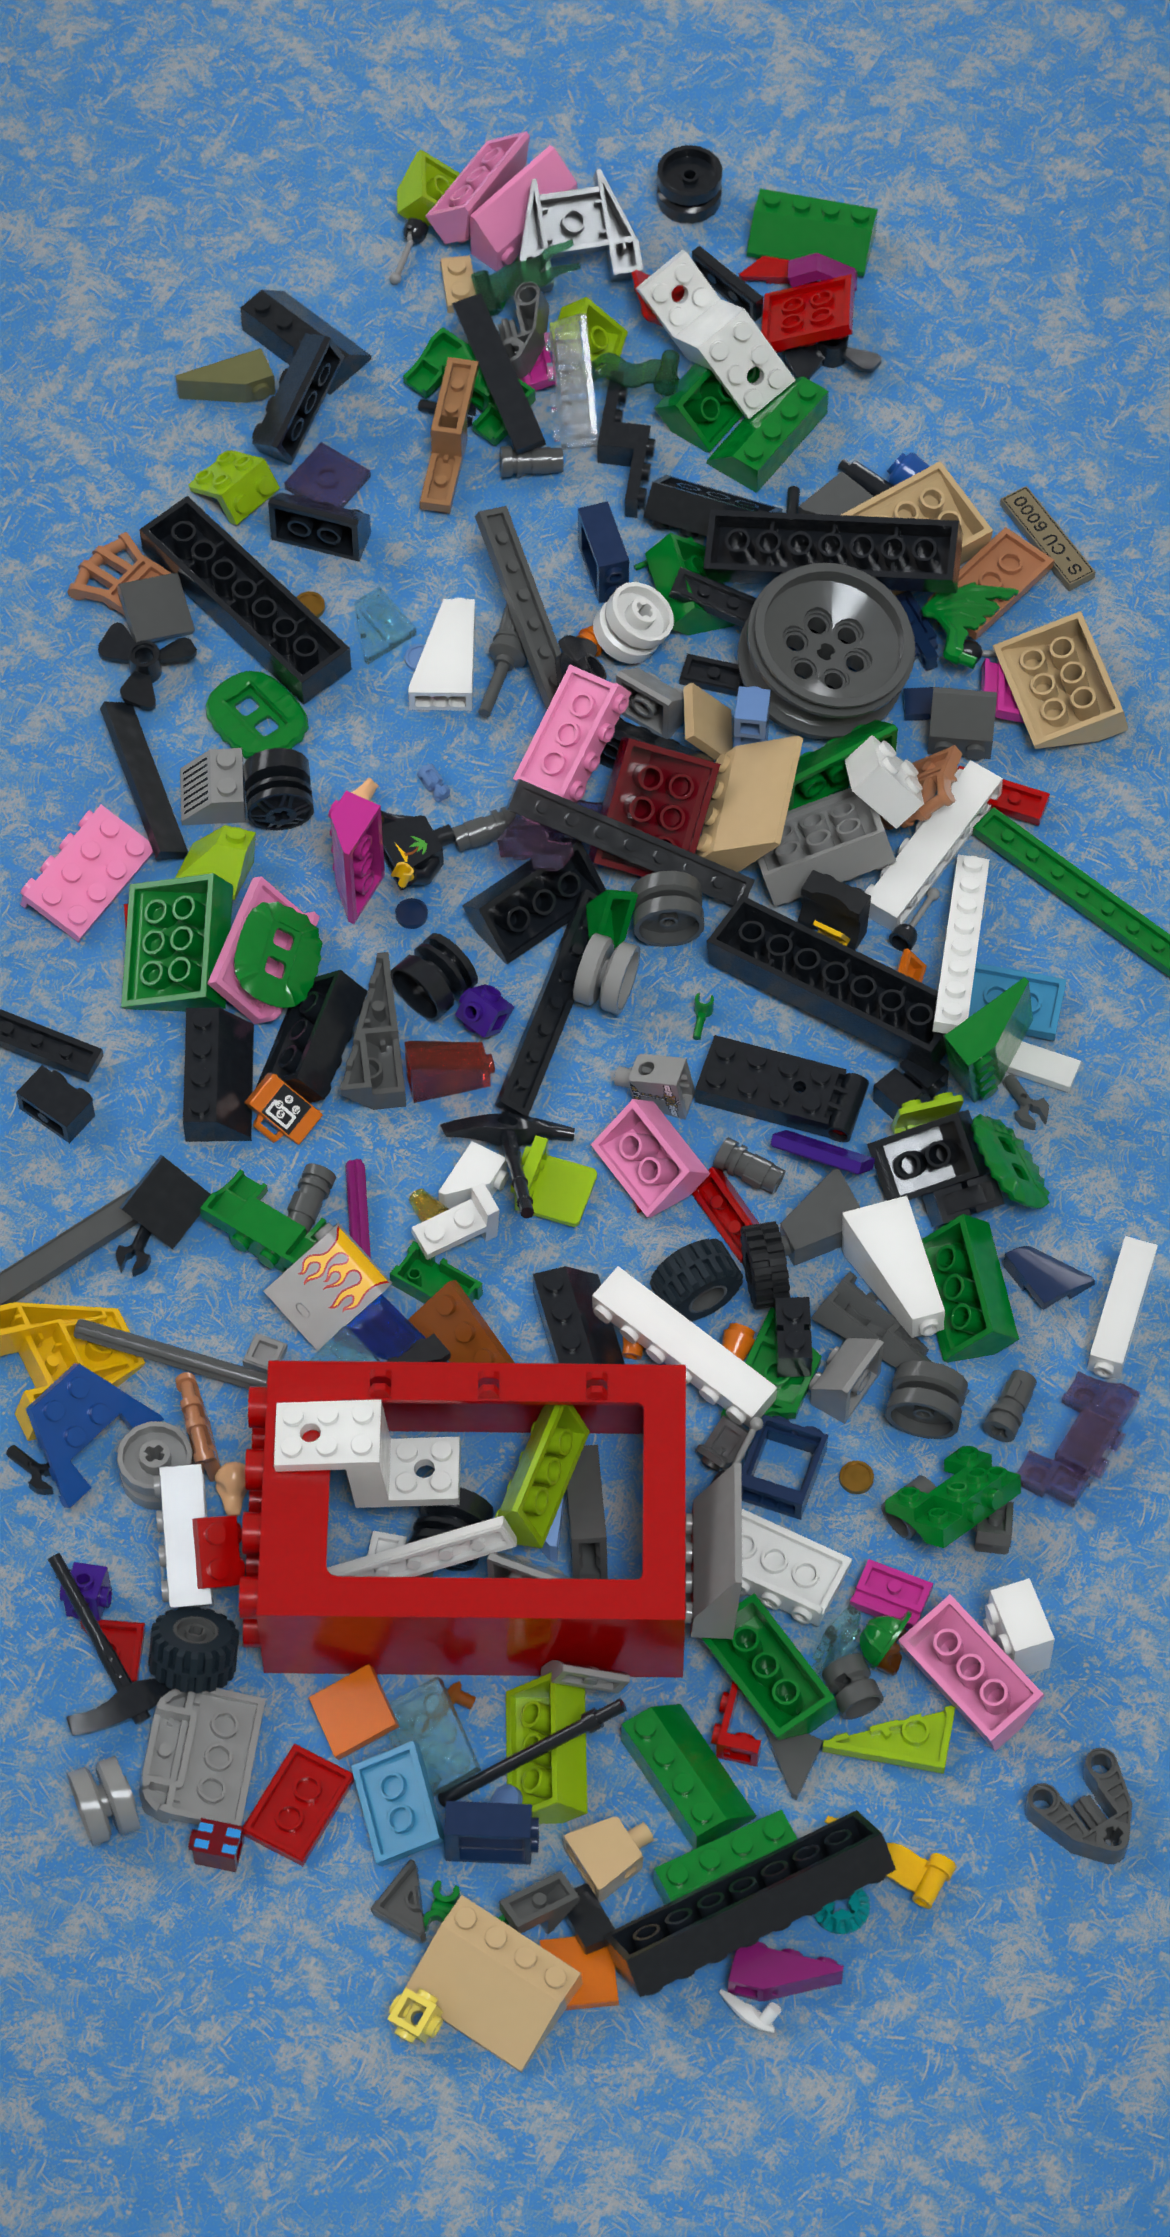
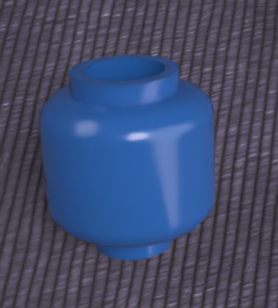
(905, 467)

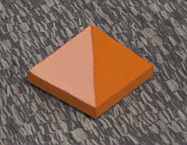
(911, 965)

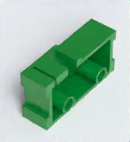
(425, 1277)

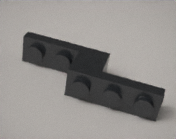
(625, 446)

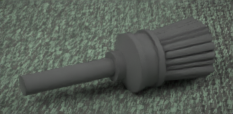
(508, 654)

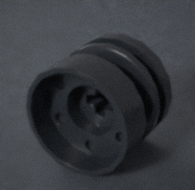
(278, 789)
(434, 976)
(445, 1518)

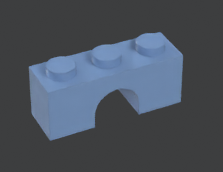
(751, 715)

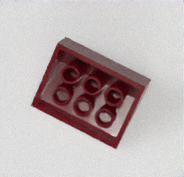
(659, 795)

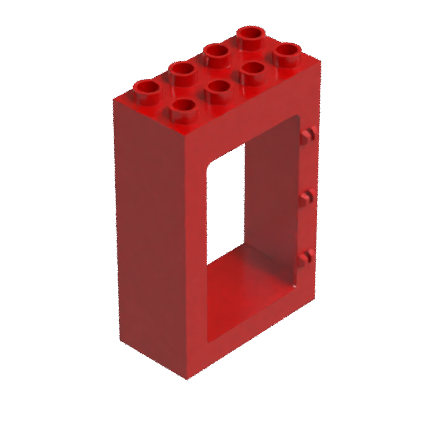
(452, 1624)

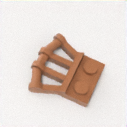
(89, 569)
(934, 775)
(198, 1424)

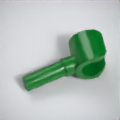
(702, 1011)

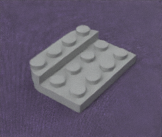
(200, 1756)

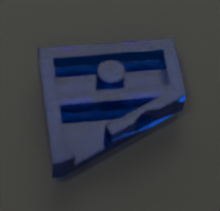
(384, 1329)

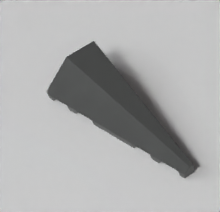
(375, 1063)
(859, 1316)

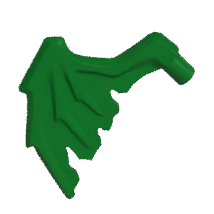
(962, 612)

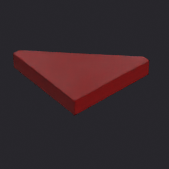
(767, 269)
(127, 1641)

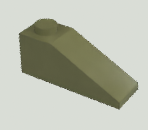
(229, 380)

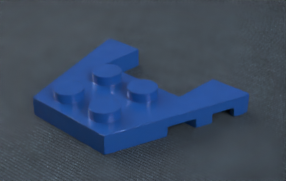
(72, 1415)

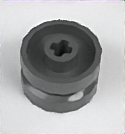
(668, 908)
(926, 1399)

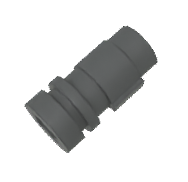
(537, 461)
(482, 829)
(751, 1167)
(313, 1189)
(1006, 1415)

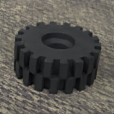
(764, 1264)

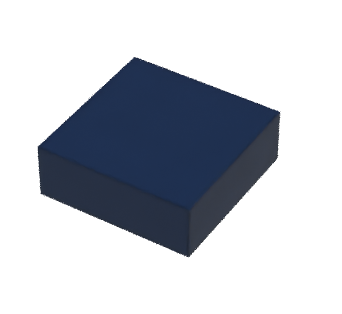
(917, 703)

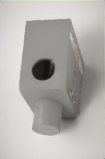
(659, 1080)

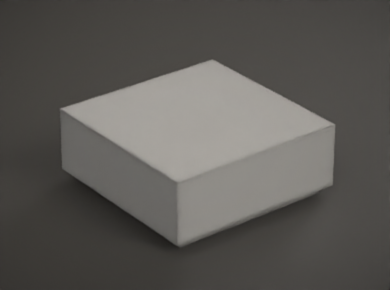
(264, 1349)

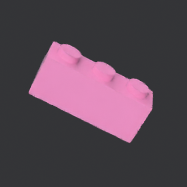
(649, 1157)

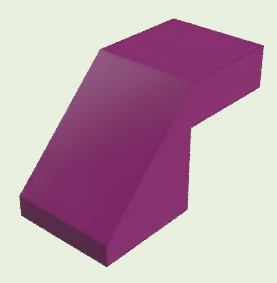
(817, 267)

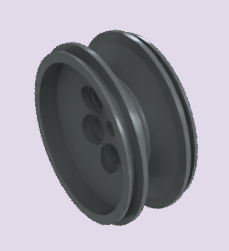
(839, 606)

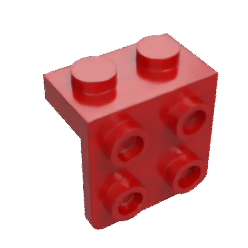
(218, 1551)

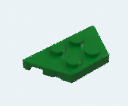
(790, 1390)

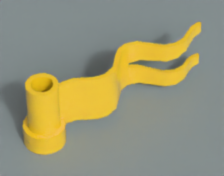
(918, 1874)

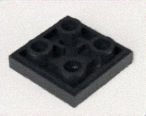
(165, 1202)

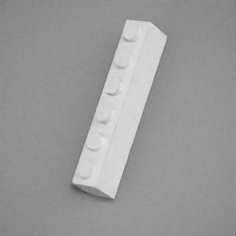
(932, 847)
(678, 1341)

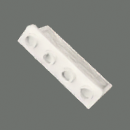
(789, 1569)

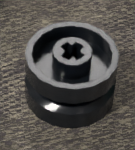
(689, 184)

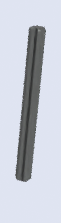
(168, 1354)

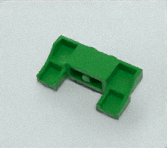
(428, 374)
(257, 1226)
(960, 1501)

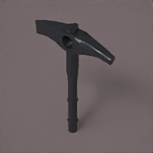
(510, 1133)
(131, 1699)

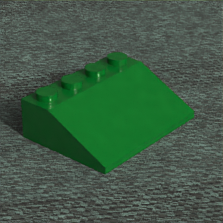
(175, 942)
(988, 1040)

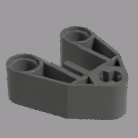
(533, 321)
(1067, 1829)

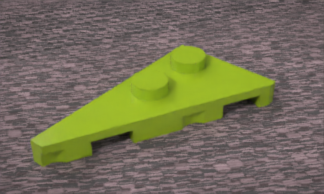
(911, 1743)

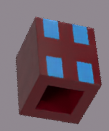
(217, 1844)

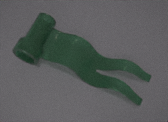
(503, 283)
(655, 371)

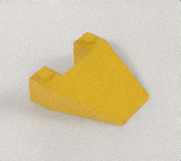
(48, 1347)

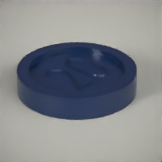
(411, 913)

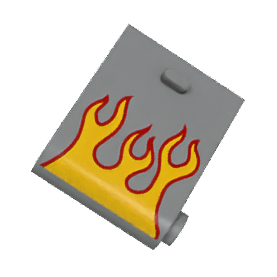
(332, 1283)

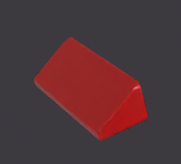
(724, 1208)

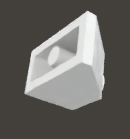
(472, 1169)

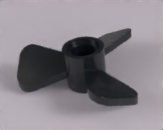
(831, 354)
(120, 647)
(579, 653)

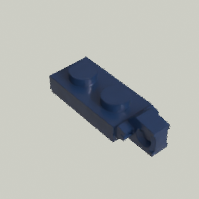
(923, 632)

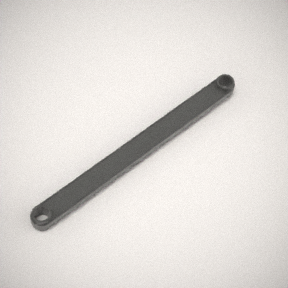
(65, 1250)

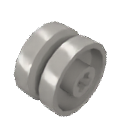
(606, 973)
(143, 1453)
(108, 1799)

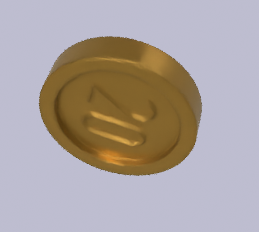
(313, 602)
(856, 1477)

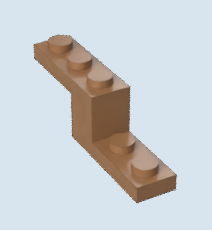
(449, 435)

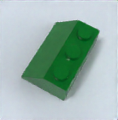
(664, 562)

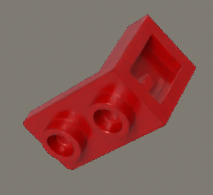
(734, 1747)

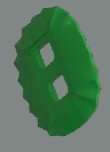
(273, 702)
(257, 945)
(1010, 1162)

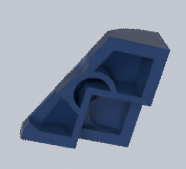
(1045, 1276)

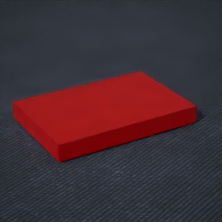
(298, 1804)

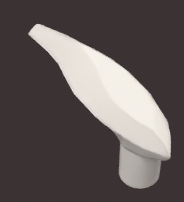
(752, 2016)

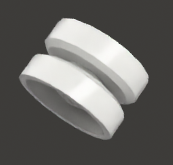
(633, 622)

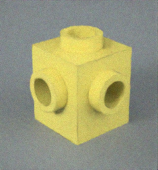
(406, 2007)

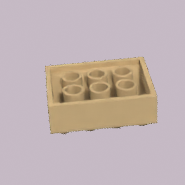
(931, 496)
(1061, 684)
(749, 802)
(494, 1983)

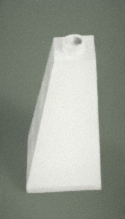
(891, 1259)

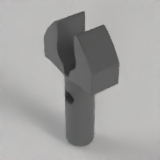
(1022, 1116)

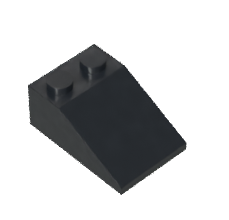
(928, 1157)

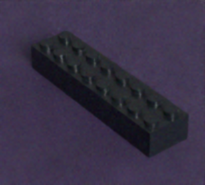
(895, 551)
(246, 600)
(829, 981)
(749, 1903)

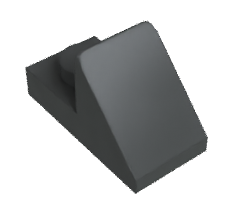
(995, 1531)
(540, 1903)

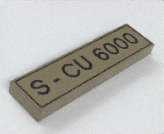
(1048, 537)

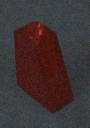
(446, 1068)

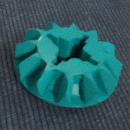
(845, 1921)

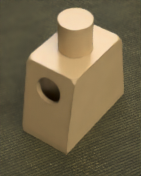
(607, 1854)

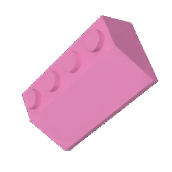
(483, 176)
(499, 221)
(971, 1672)

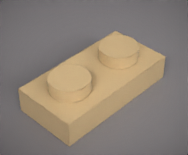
(457, 279)

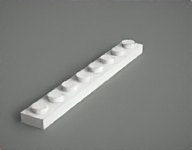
(961, 943)

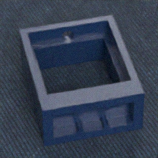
(602, 549)
(772, 1495)
(490, 1832)

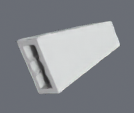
(447, 661)
(1122, 1308)

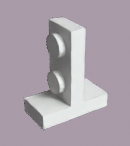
(459, 1224)

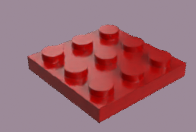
(809, 313)

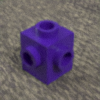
(484, 1010)
(94, 1586)

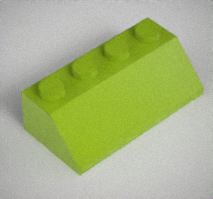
(543, 1473)
(557, 1779)

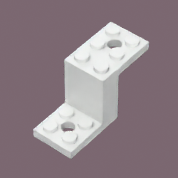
(715, 334)
(359, 1441)

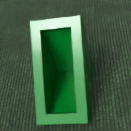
(611, 914)

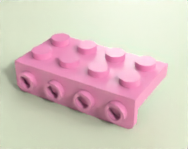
(573, 734)
(87, 872)
(223, 975)

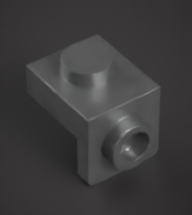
(723, 1444)

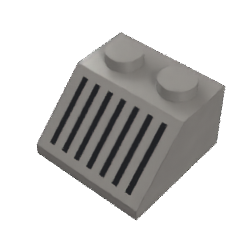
(213, 788)

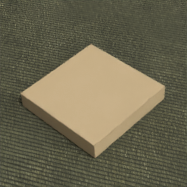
(707, 722)

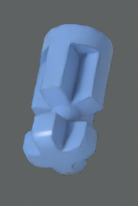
(433, 782)

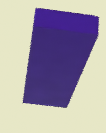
(822, 1152)

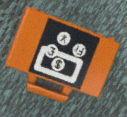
(282, 1110)

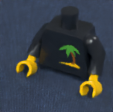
(413, 848)

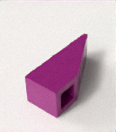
(773, 1974)

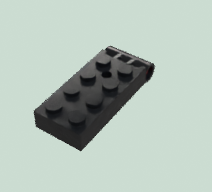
(768, 1086)

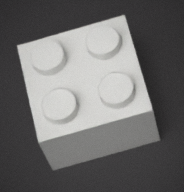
(884, 781)
(1020, 1626)

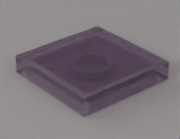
(328, 477)

